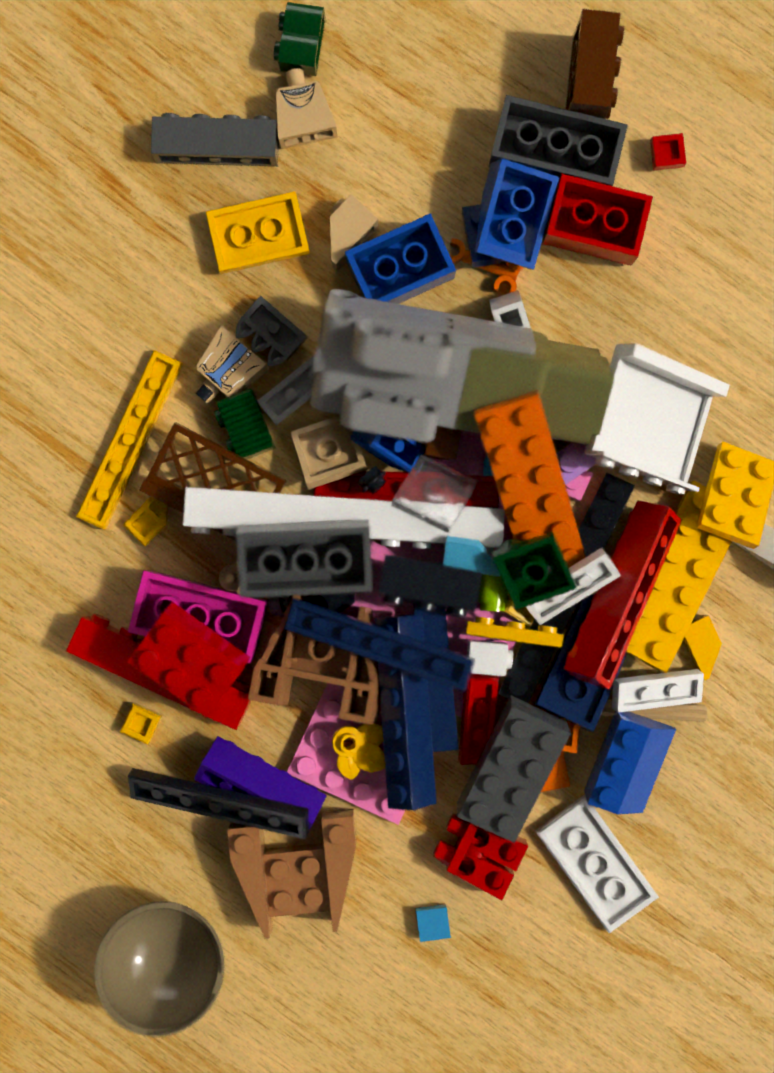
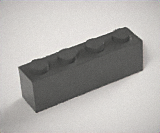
(214, 140)

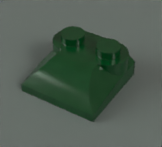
(533, 569)

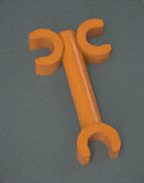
(507, 272)

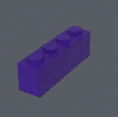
(245, 773)

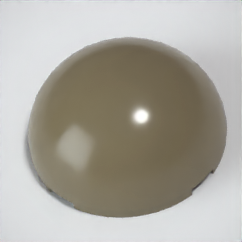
(159, 969)

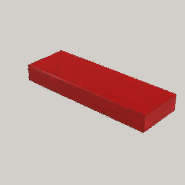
(477, 716)

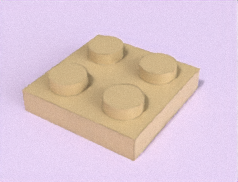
(327, 452)

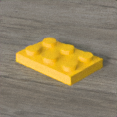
(257, 232)
(737, 495)

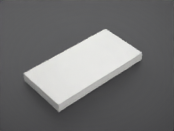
(596, 864)

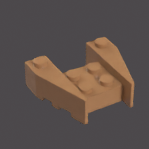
(307, 658)
(295, 877)

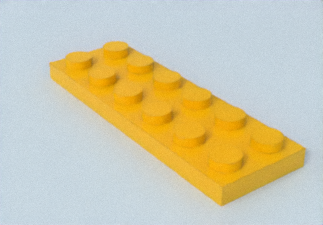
(679, 586)

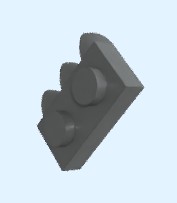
(271, 330)

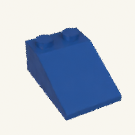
(514, 212)

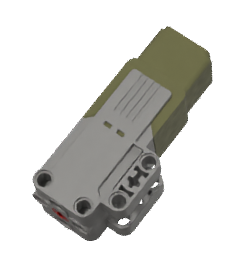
(422, 368)

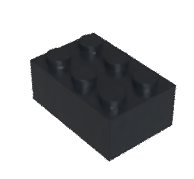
(429, 586)

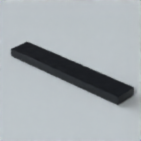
(219, 803)

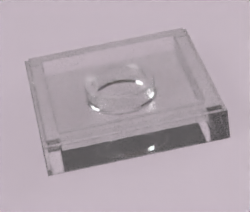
(434, 493)

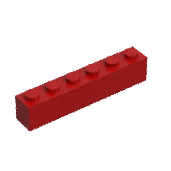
(620, 603)
(112, 648)

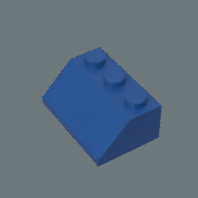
(628, 763)

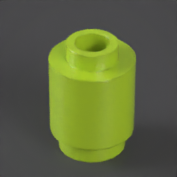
(492, 593)

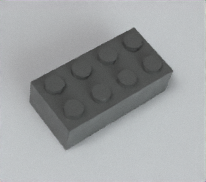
(558, 140)
(304, 558)
(512, 769)

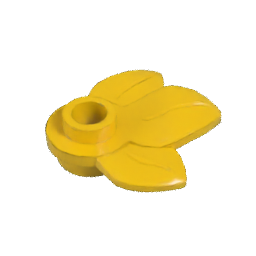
(364, 751)

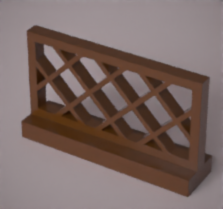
(174, 495)

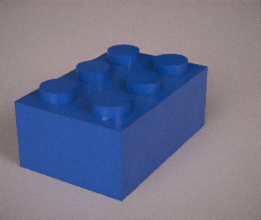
(401, 262)

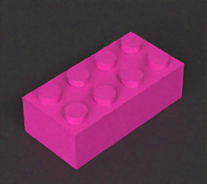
(221, 610)

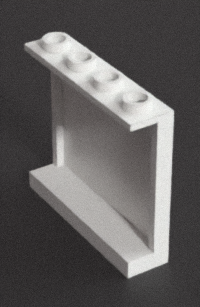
(654, 418)

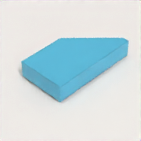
(469, 555)

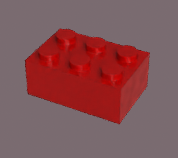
(597, 220)
(189, 659)

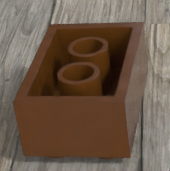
(594, 63)

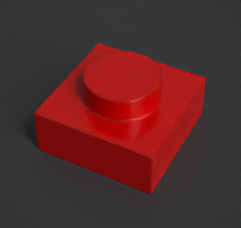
(668, 151)

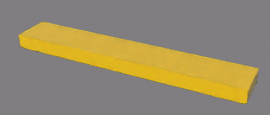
(129, 440)

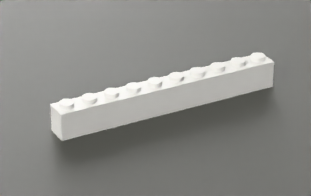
(233, 508)

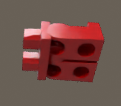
(481, 856)

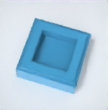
(433, 923)

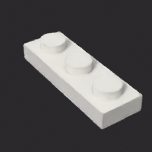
(589, 575)
(657, 690)

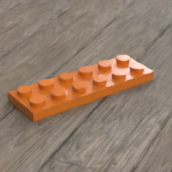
(529, 472)

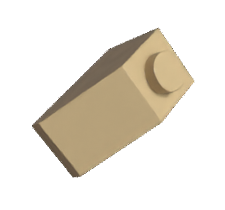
(349, 227)

